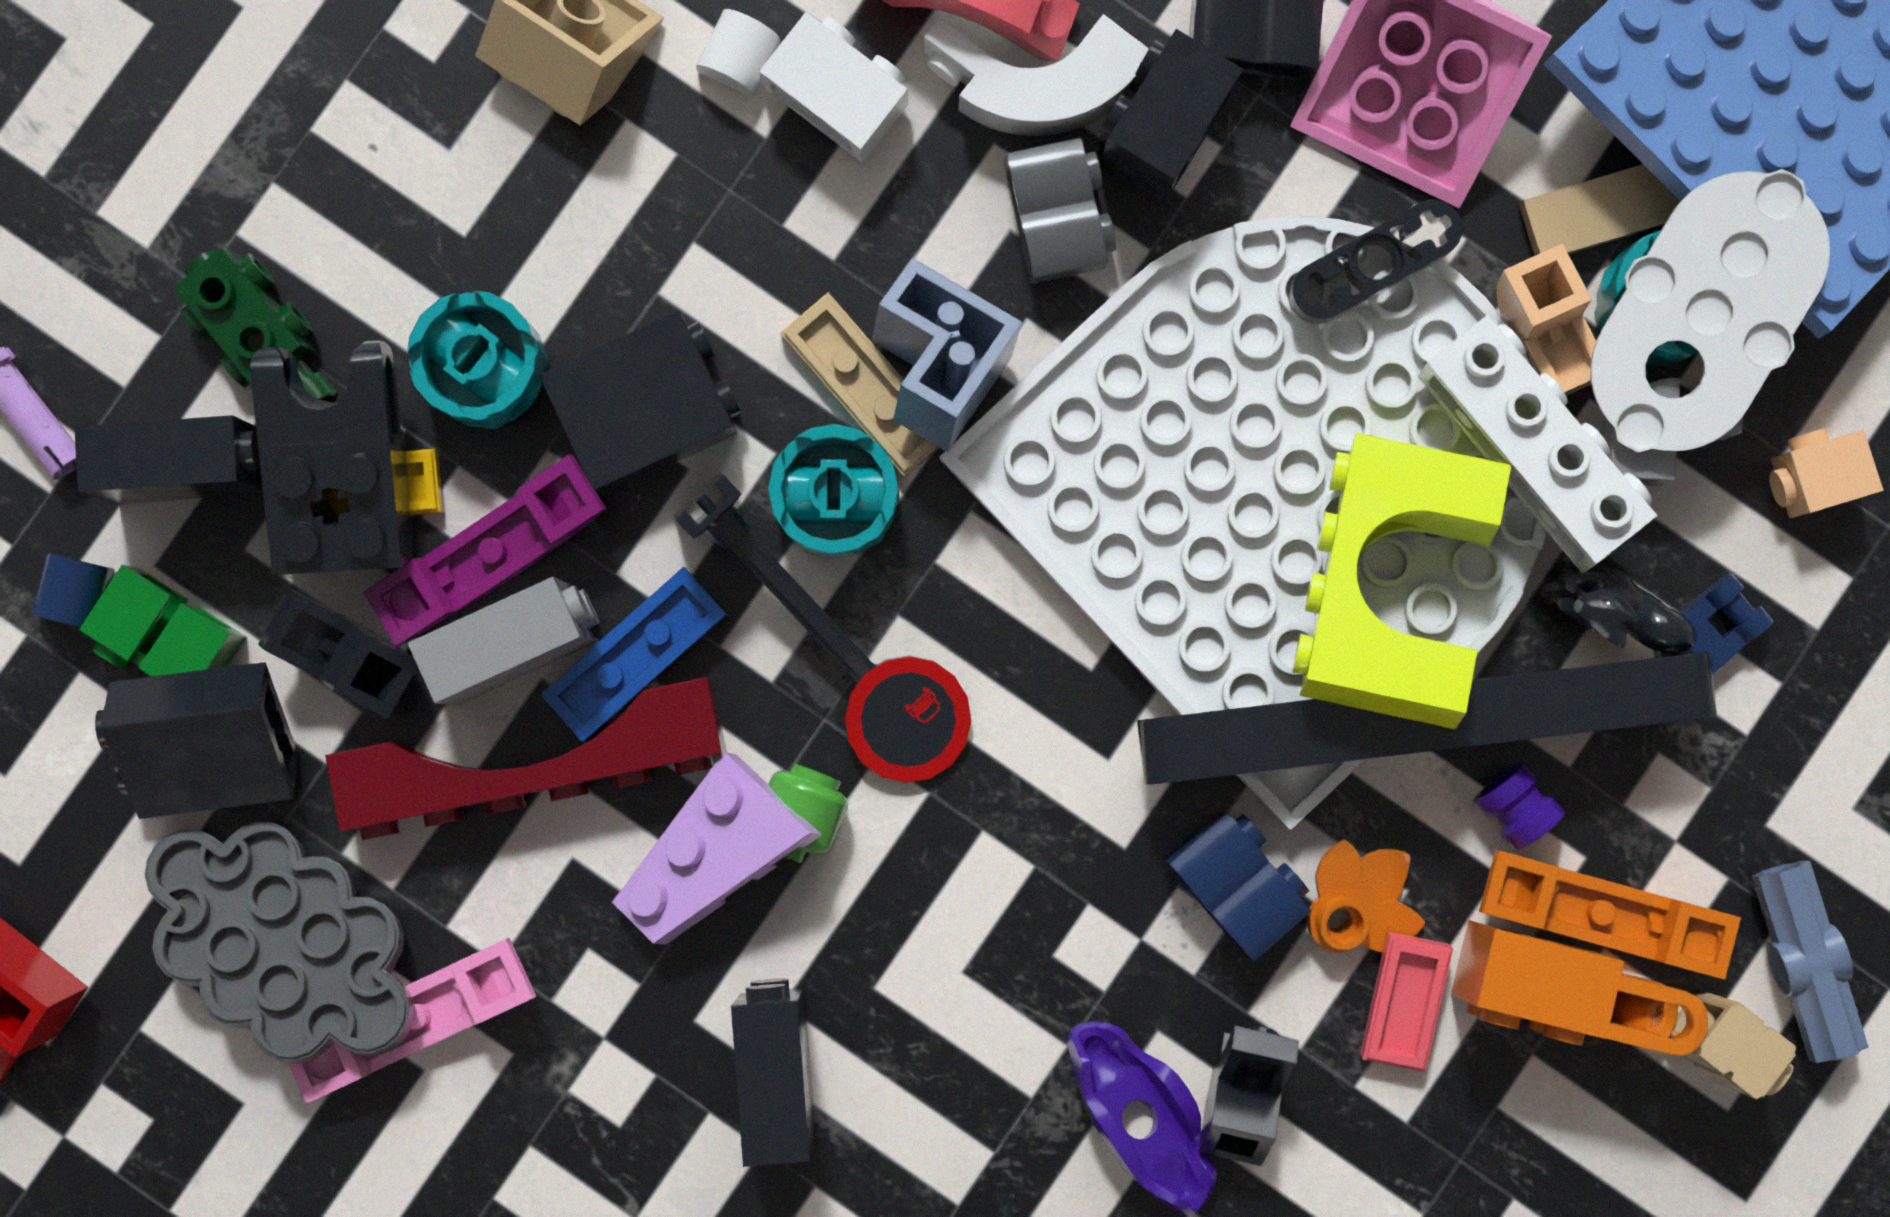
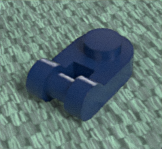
(1747, 621)

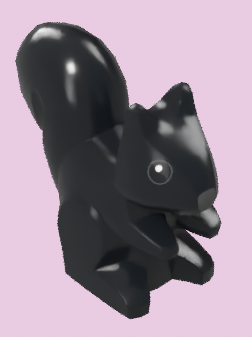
(1613, 605)

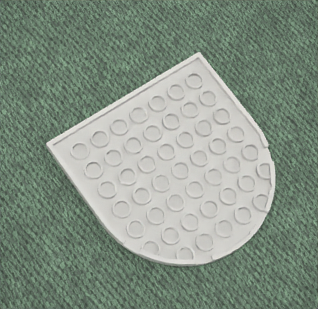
(1188, 457)

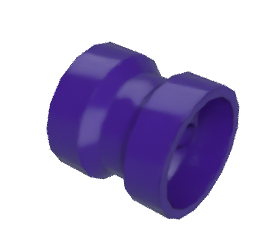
(1519, 806)

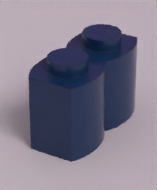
(1239, 884)

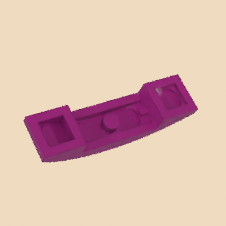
(486, 553)

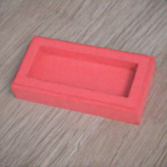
(1406, 1001)

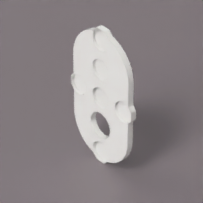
(1732, 283)

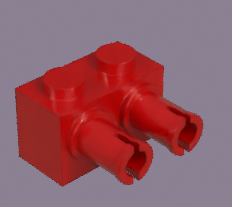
(34, 996)

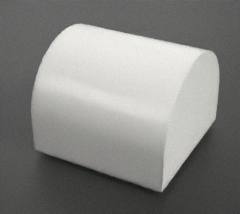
(738, 51)

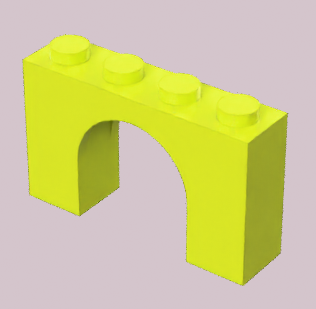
(1351, 652)

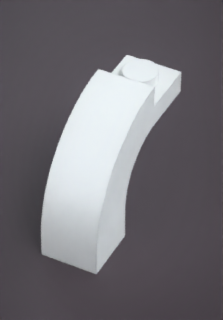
(1042, 98)

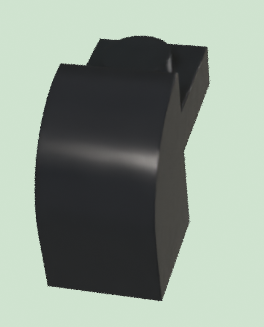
(339, 653)
(1246, 1093)

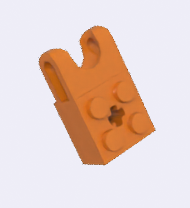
(1570, 992)

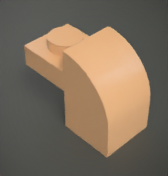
(1545, 309)

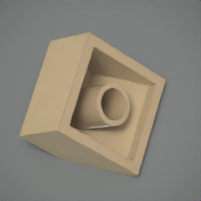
(568, 49)

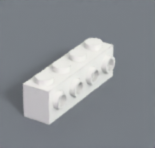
(1554, 460)

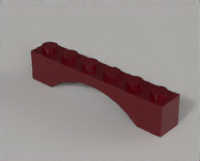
(396, 782)

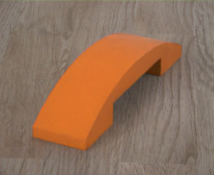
(1609, 914)

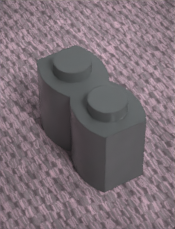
(1057, 210)

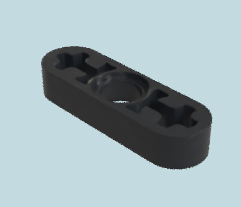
(1407, 225)

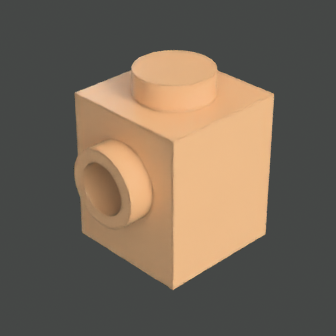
(1823, 472)

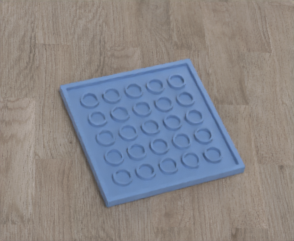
(1756, 91)

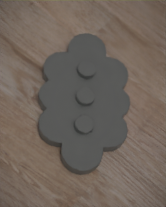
(279, 942)

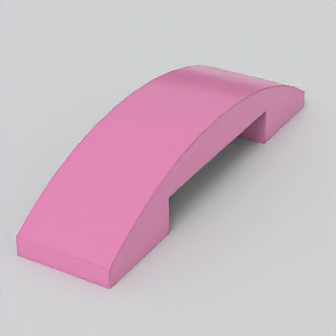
(442, 1007)

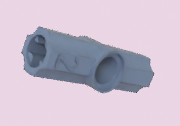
(1810, 961)

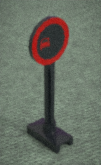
(903, 713)

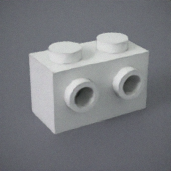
(836, 84)

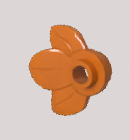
(1367, 893)

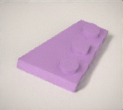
(714, 845)

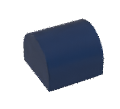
(69, 589)

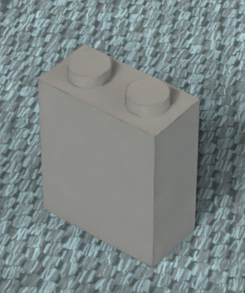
(504, 641)

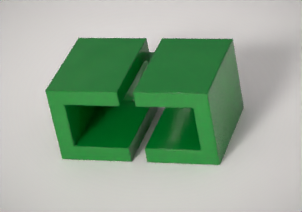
(155, 629)

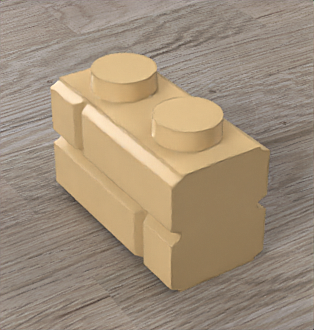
(1740, 1048)

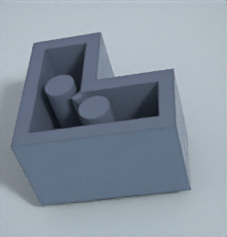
(951, 341)

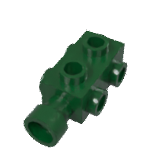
(246, 311)

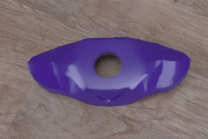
(1111, 1076)

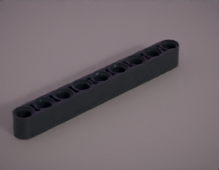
(1496, 712)

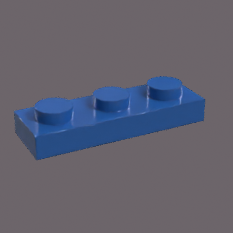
(634, 654)

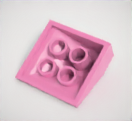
(1421, 87)

